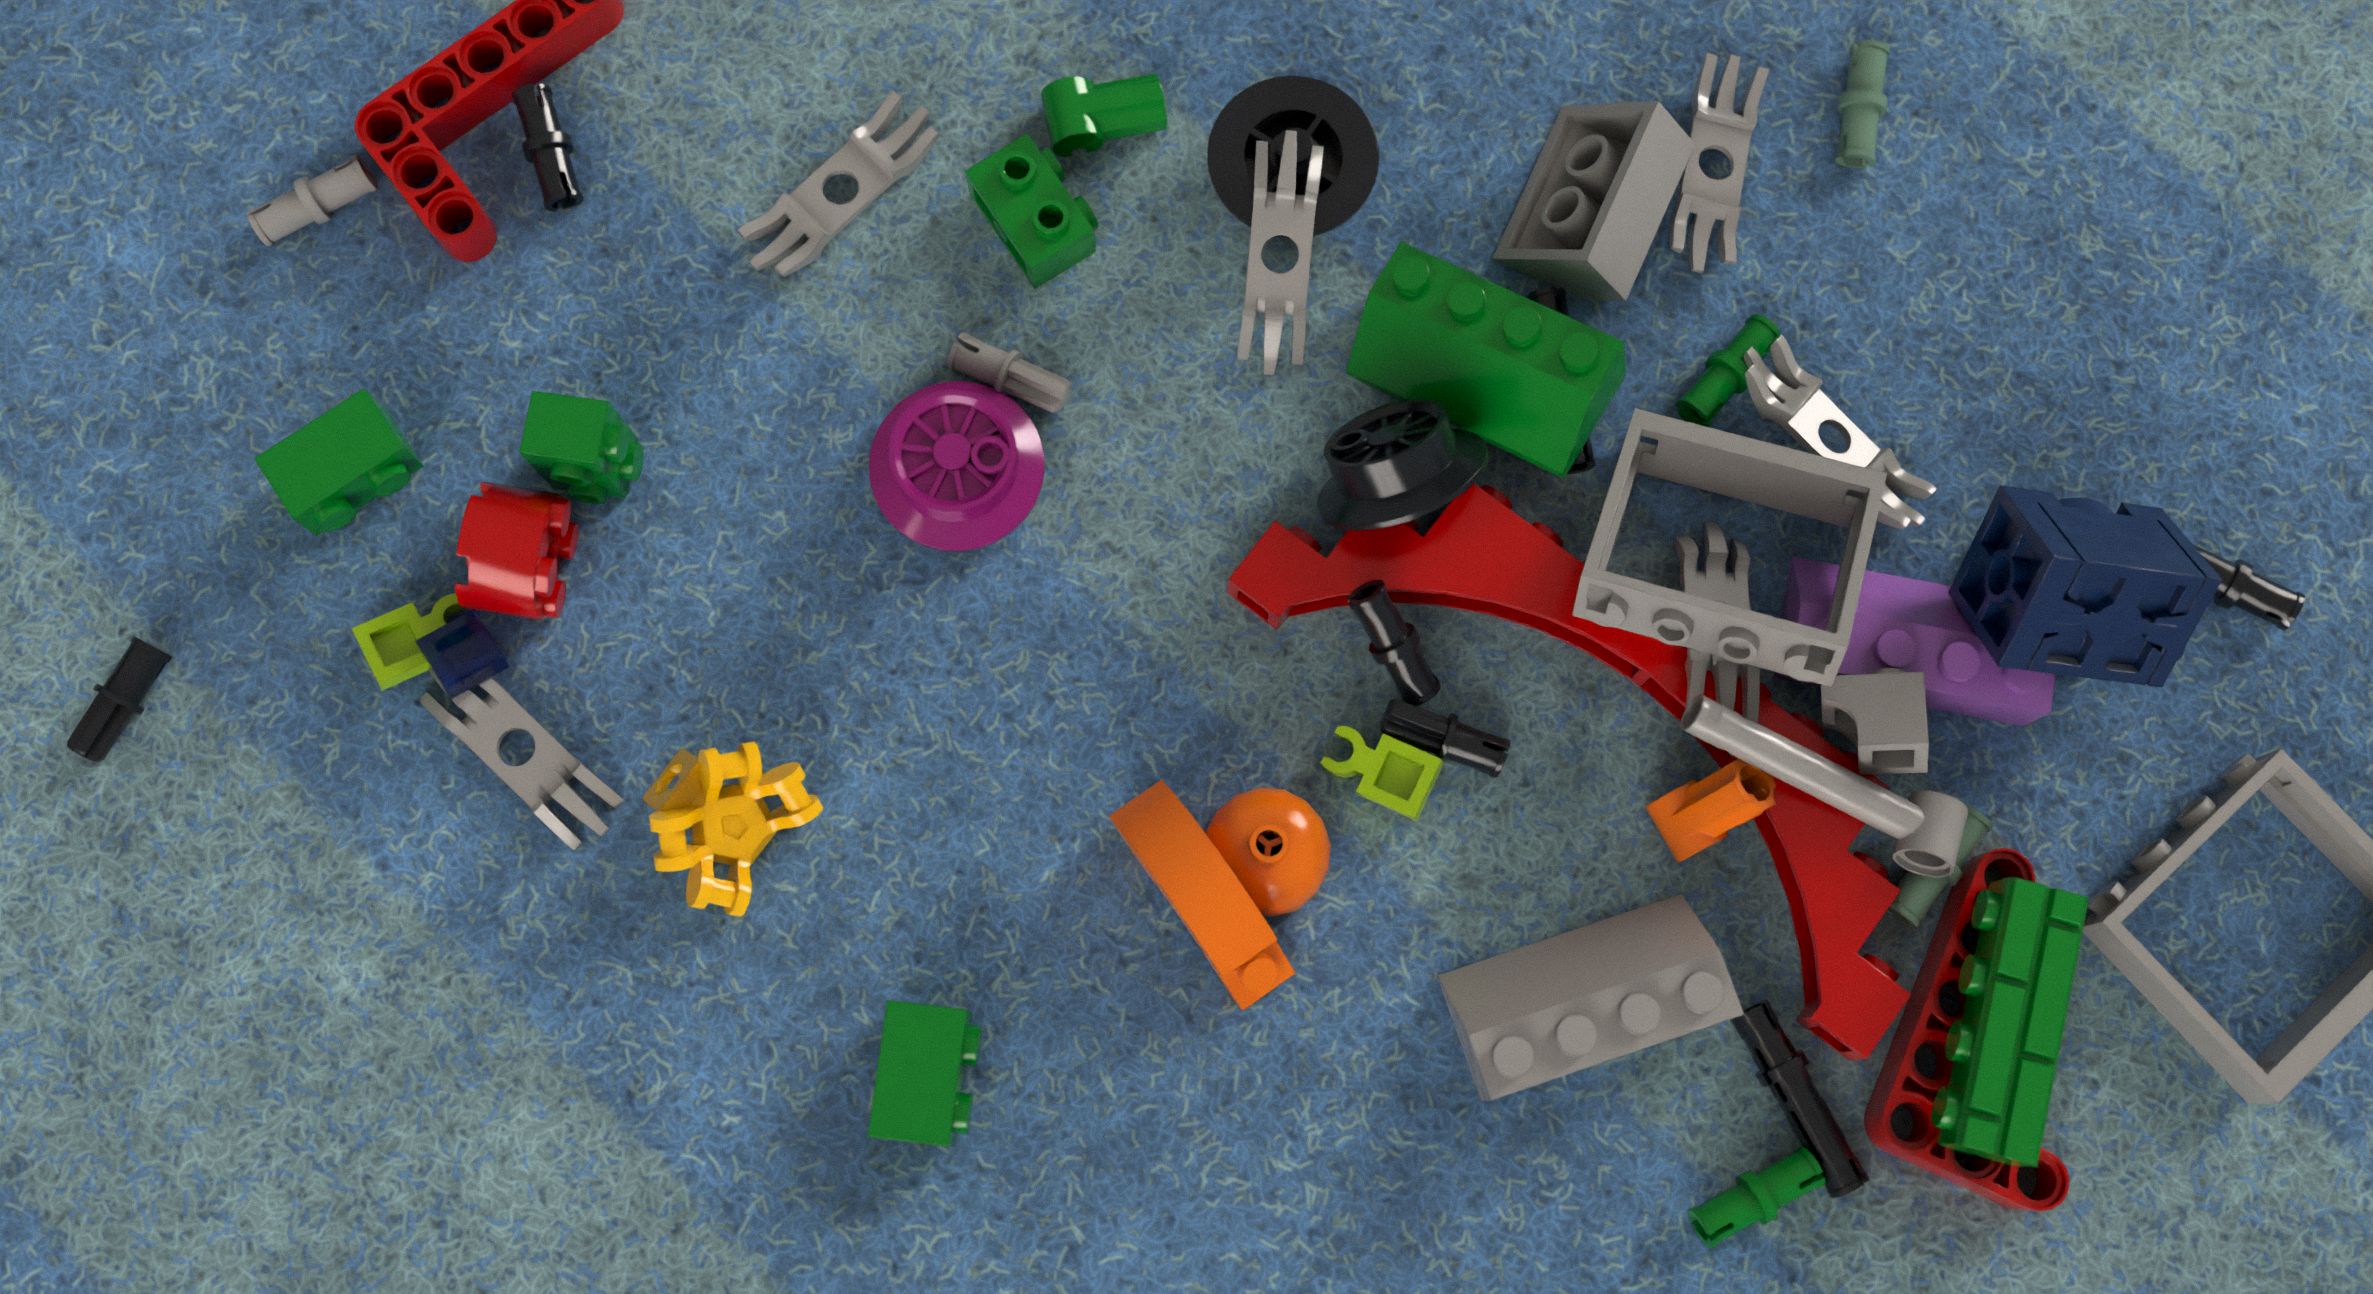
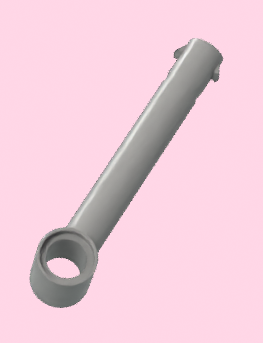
(1925, 824)

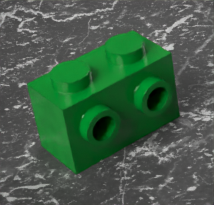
(1032, 209)
(580, 446)
(339, 463)
(923, 1074)

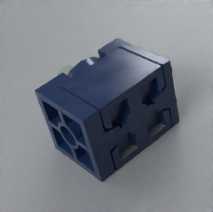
(2082, 587)

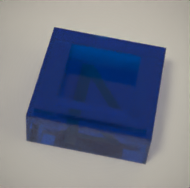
(462, 654)

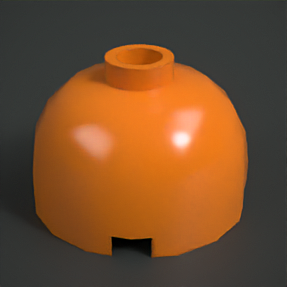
(1279, 881)

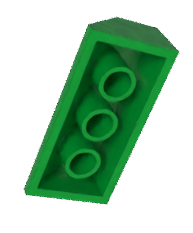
(1488, 357)

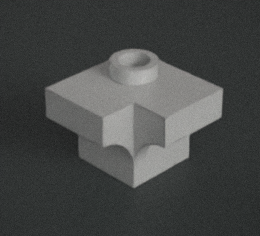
(1882, 718)

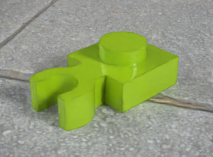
(391, 638)
(1392, 773)

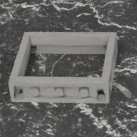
(1752, 473)
(2331, 1014)

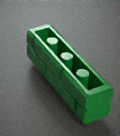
(2010, 1021)

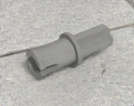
(1008, 373)

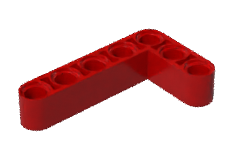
(475, 97)
(1927, 1024)

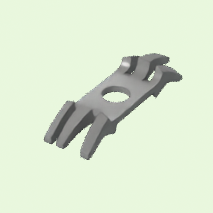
(1730, 133)
(868, 162)
(1288, 216)
(1801, 407)
(1725, 588)
(539, 778)

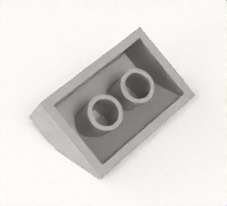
(1596, 198)

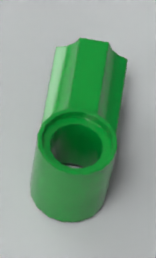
(1089, 114)

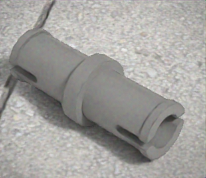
(312, 200)

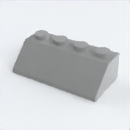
(1588, 996)

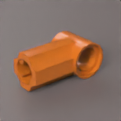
(1705, 810)

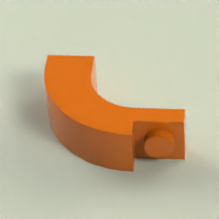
(1203, 893)

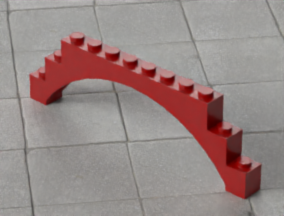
(1502, 566)

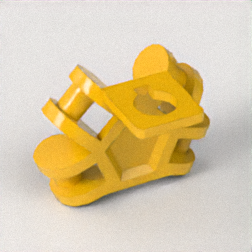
(725, 821)

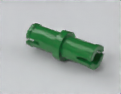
(1726, 371)
(1756, 1197)

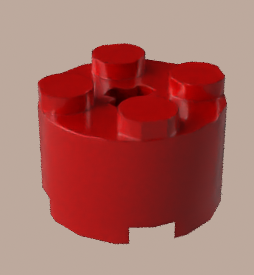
(515, 551)

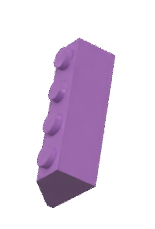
(1918, 630)

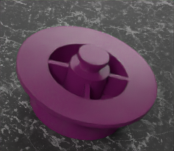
(956, 466)

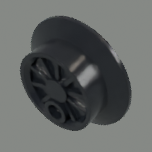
(1321, 118)
(1397, 465)

